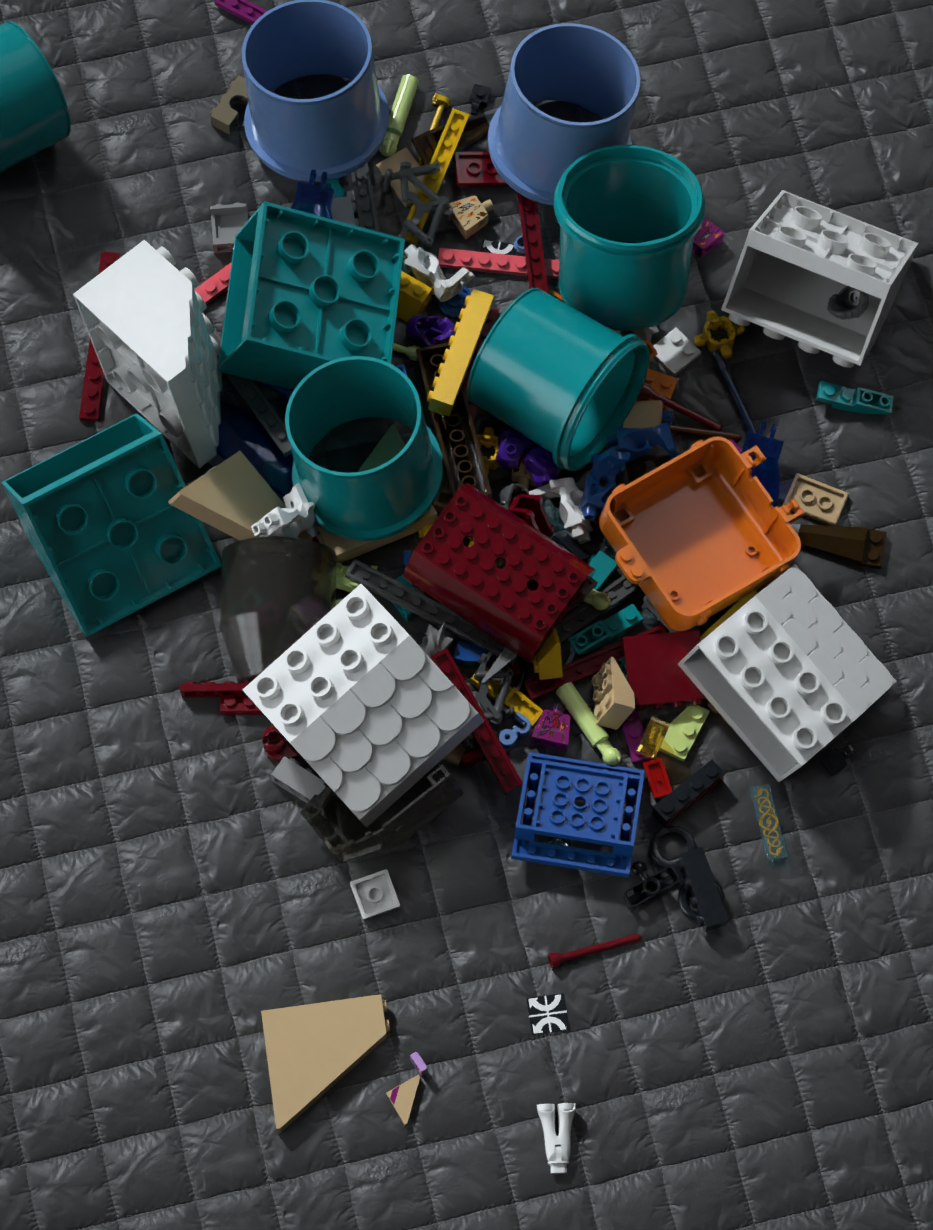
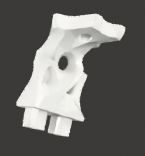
(427, 270)
(569, 506)
(288, 520)

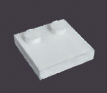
(675, 352)
(374, 894)

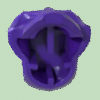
(428, 330)
(512, 448)
(541, 466)

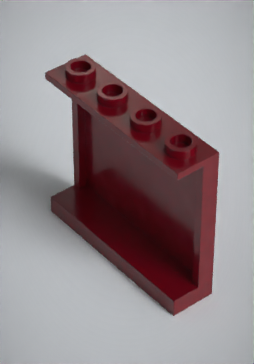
(655, 671)

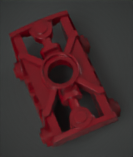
(532, 511)

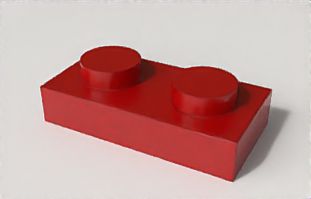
(657, 778)

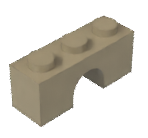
(223, 115)

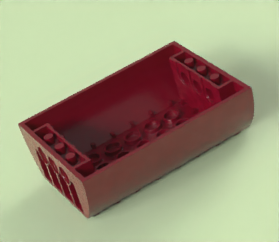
(490, 596)

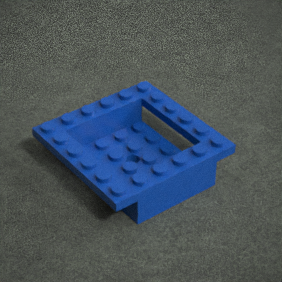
(549, 809)

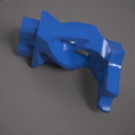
(640, 441)
(603, 469)

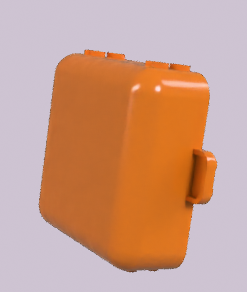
(700, 532)

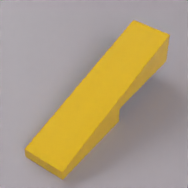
(513, 699)

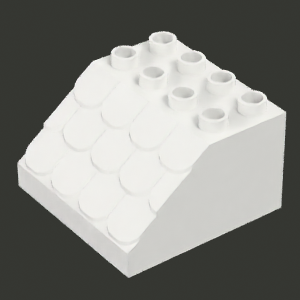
(800, 259)
(157, 346)
(787, 673)
(363, 705)

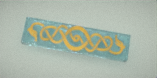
(768, 823)

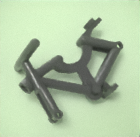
(439, 203)
(493, 713)

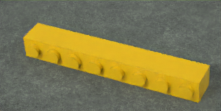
(460, 352)

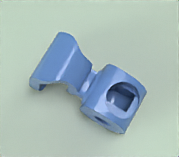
(509, 738)

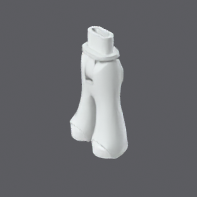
(559, 1146)

